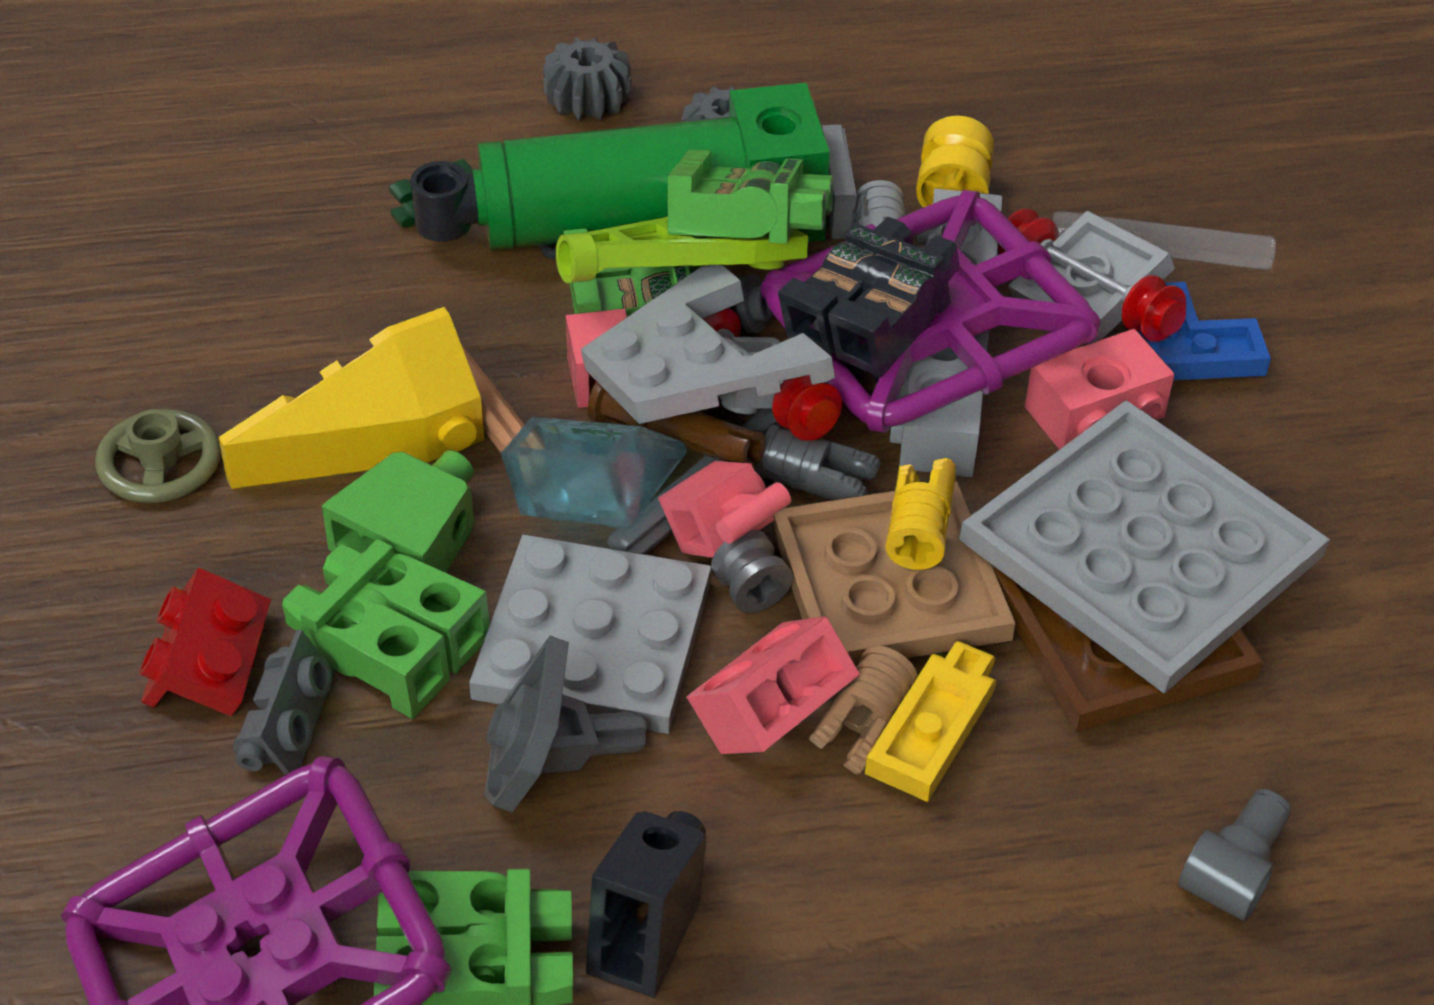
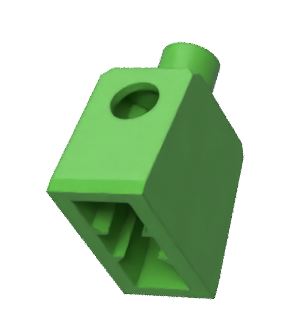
(408, 505)

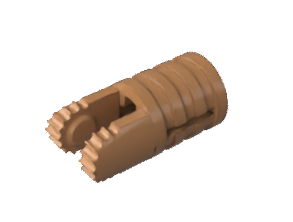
(867, 703)

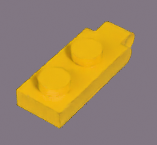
(933, 721)

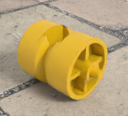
(955, 157)

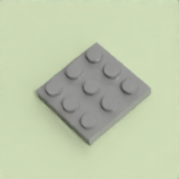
(624, 620)

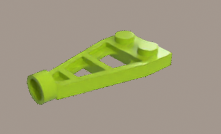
(649, 245)

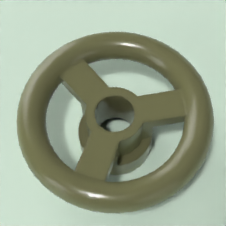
(158, 444)

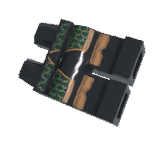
(874, 291)

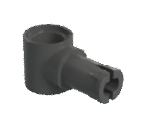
(1236, 863)

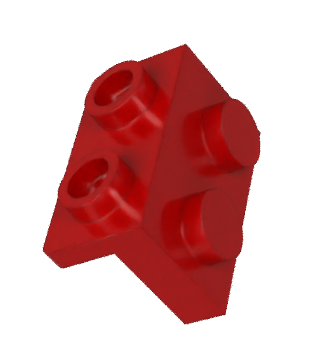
(205, 643)

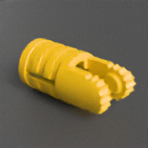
(921, 516)

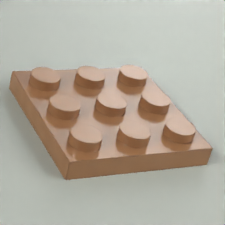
(871, 600)

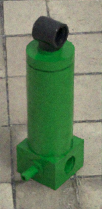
(609, 177)

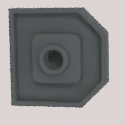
(548, 731)

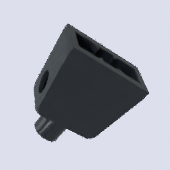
(652, 864)

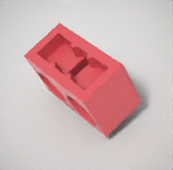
(773, 686)

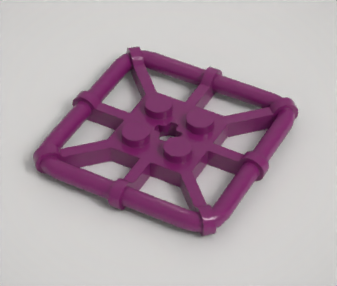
(972, 310)
(270, 900)

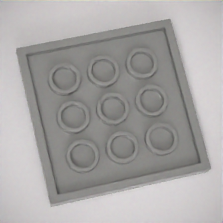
(1144, 544)

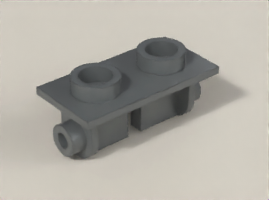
(293, 696)

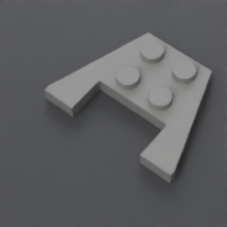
(675, 364)

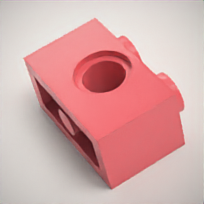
(1092, 381)

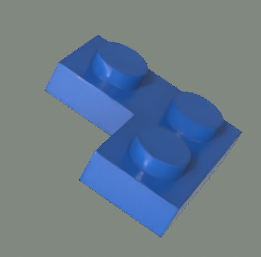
(1213, 347)

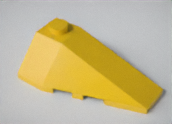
(397, 397)

